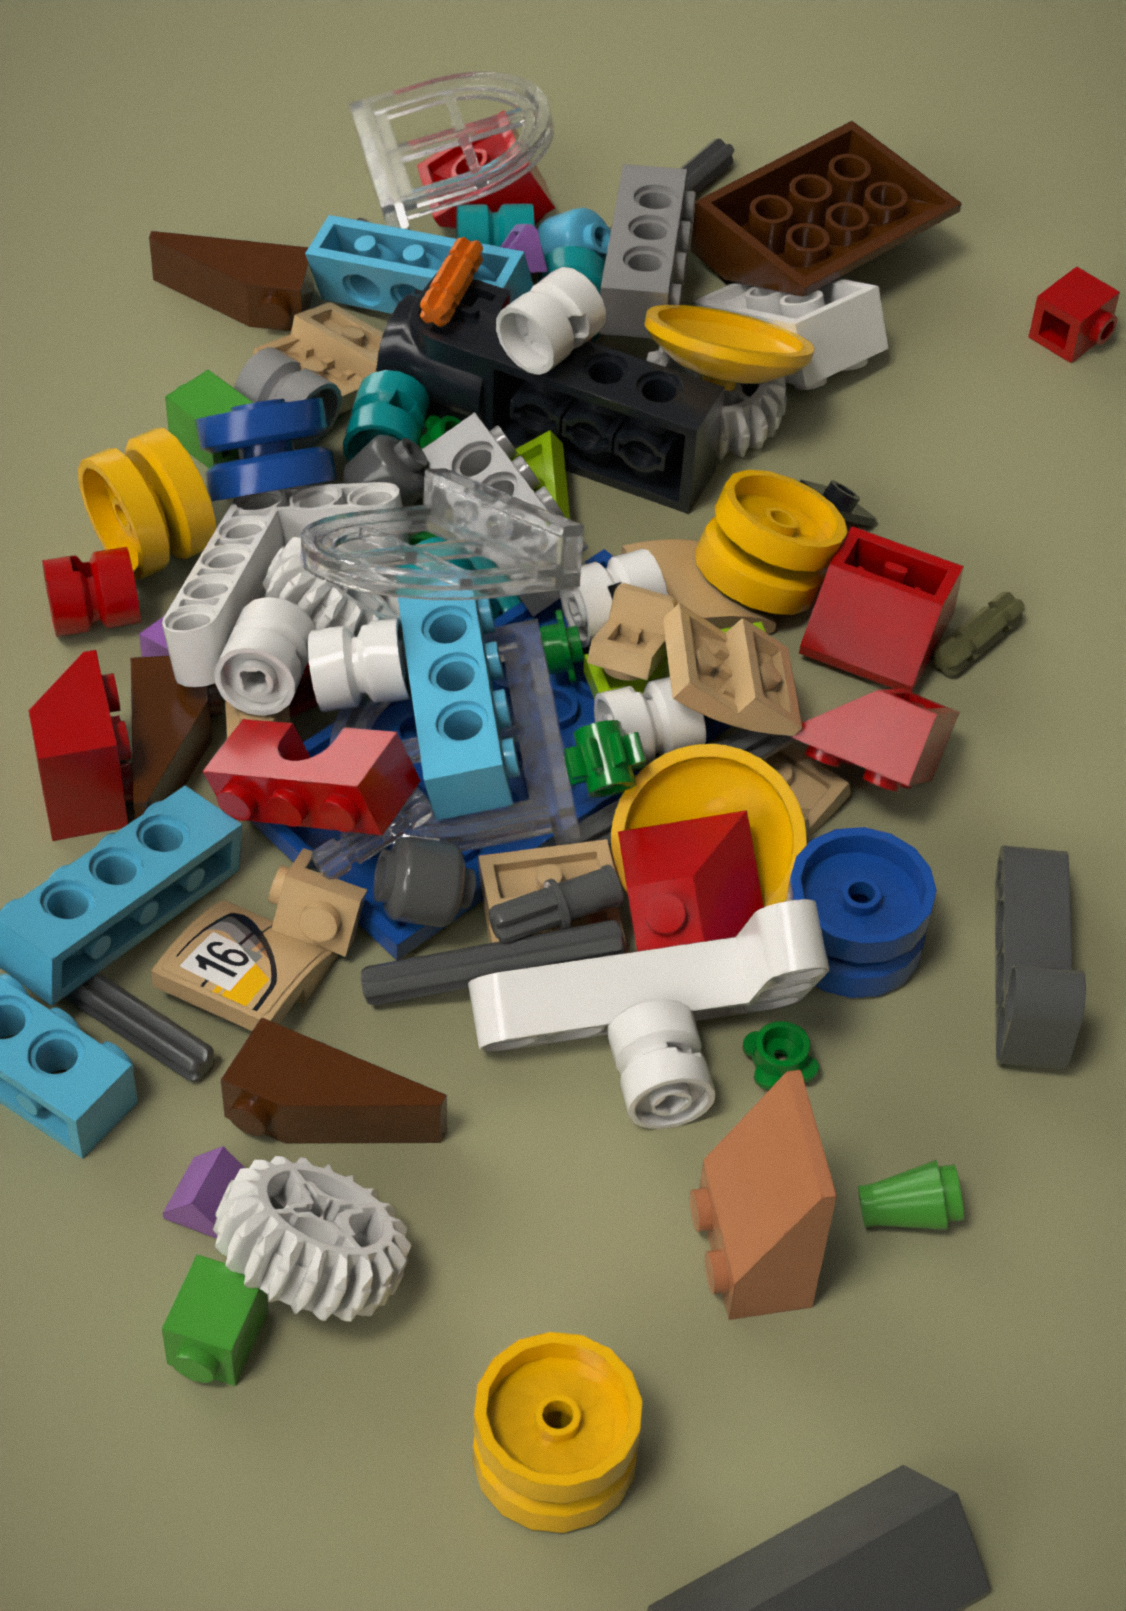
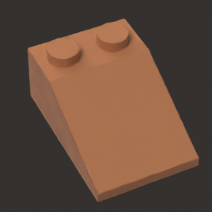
(767, 1205)

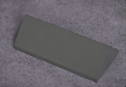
(877, 1549)

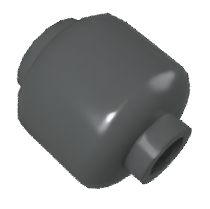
(390, 462)
(423, 881)

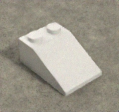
(839, 320)

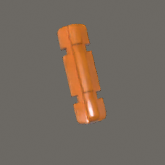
(451, 281)

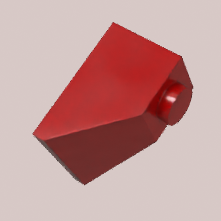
(451, 163)
(690, 880)

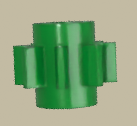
(604, 758)

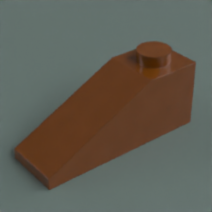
(239, 278)
(167, 729)
(319, 1094)

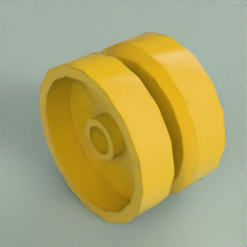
(148, 501)
(770, 542)
(556, 1431)

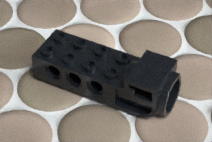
(612, 411)

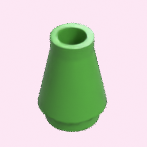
(915, 1198)

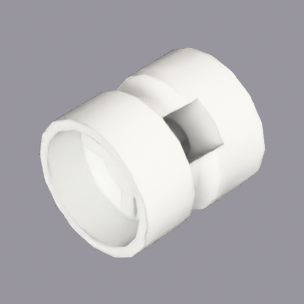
(551, 320)
(592, 601)
(264, 656)
(349, 665)
(654, 714)
(661, 1064)

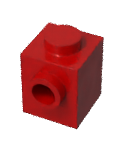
(1074, 315)

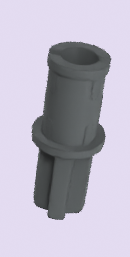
(556, 904)

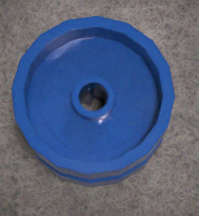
(265, 446)
(871, 907)

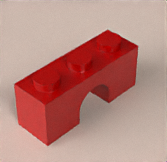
(348, 787)

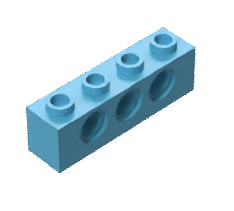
(381, 264)
(456, 705)
(117, 894)
(69, 1106)

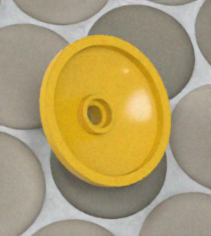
(727, 345)
(712, 782)

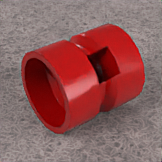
(91, 591)

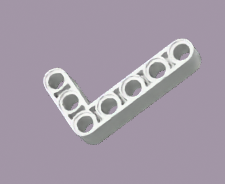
(238, 559)
(760, 969)

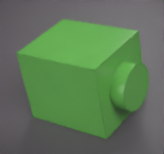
(197, 399)
(213, 1323)

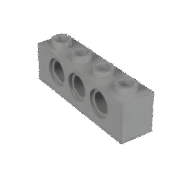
(646, 247)
(486, 458)

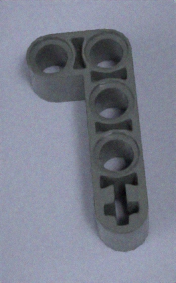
(1035, 987)

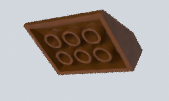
(816, 213)

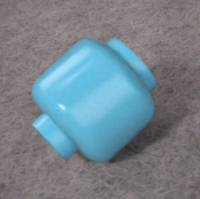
(575, 228)

